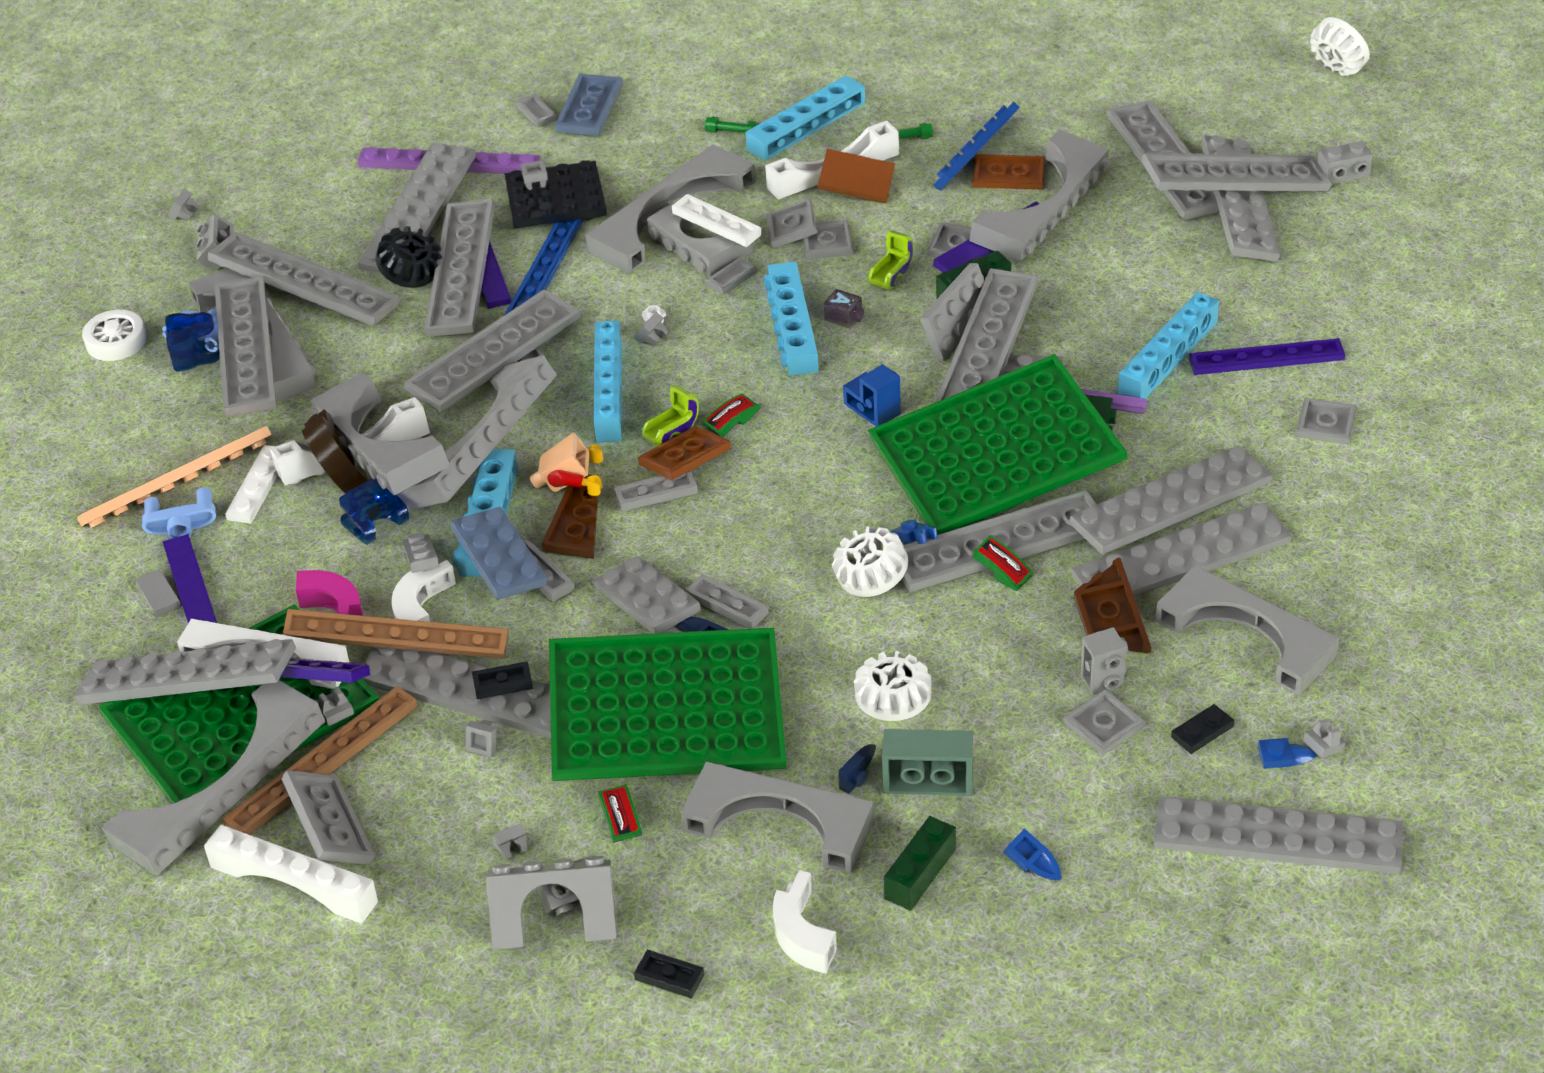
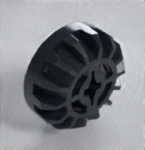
(408, 263)

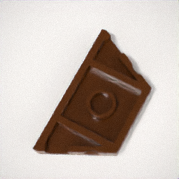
(1110, 603)

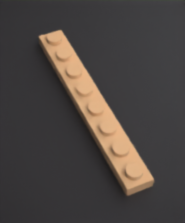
(166, 482)

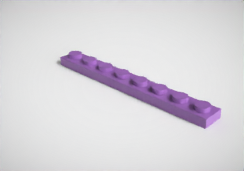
(410, 159)

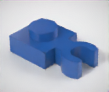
(913, 531)

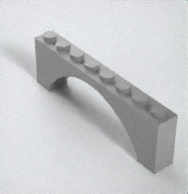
(709, 171)
(1021, 230)
(290, 364)
(517, 389)
(393, 463)
(162, 833)

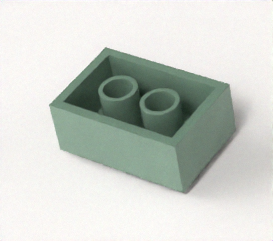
(927, 762)

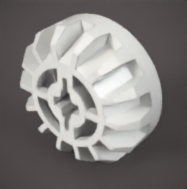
(1339, 46)
(874, 568)
(893, 698)

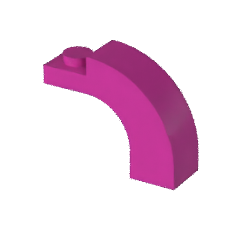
(327, 590)

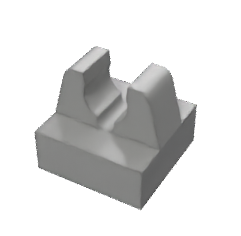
(534, 172)
(182, 205)
(650, 329)
(334, 706)
(481, 738)
(1324, 739)
(513, 835)

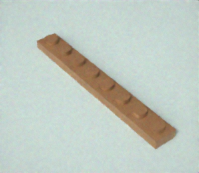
(397, 633)
(323, 759)

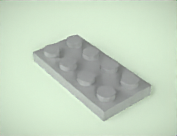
(950, 313)
(647, 595)
(328, 817)

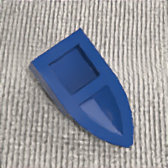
(1280, 753)
(1033, 856)

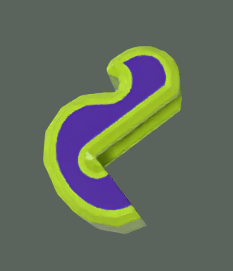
(894, 262)
(674, 420)

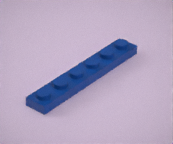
(971, 149)

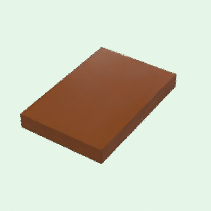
(1008, 171)
(856, 176)
(684, 453)

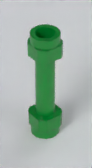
(713, 124)
(924, 130)

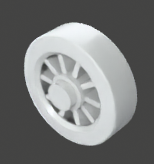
(114, 335)

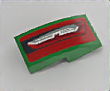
(729, 413)
(1004, 562)
(620, 813)

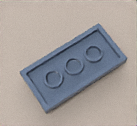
(589, 104)
(498, 553)

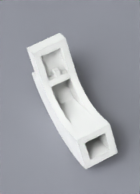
(417, 588)
(799, 939)

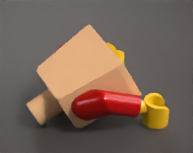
(568, 465)

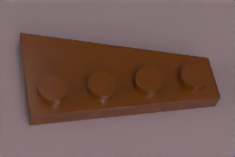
(573, 524)

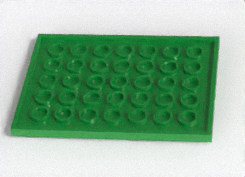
(997, 445)
(665, 704)
(201, 735)

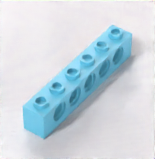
(805, 117)
(792, 318)
(1169, 346)
(608, 382)
(490, 490)

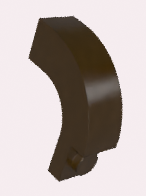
(332, 453)

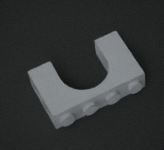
(705, 254)
(588, 880)

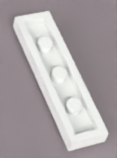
(716, 220)
(254, 488)

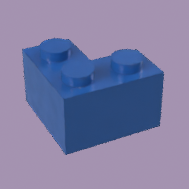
(874, 395)

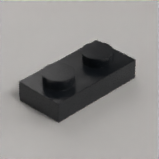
(502, 680)
(1202, 728)
(669, 973)

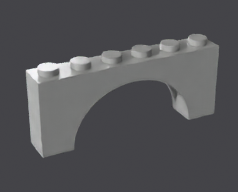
(1205, 597)
(728, 792)

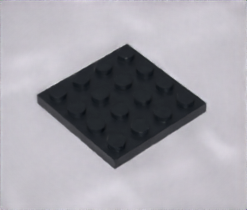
(569, 195)

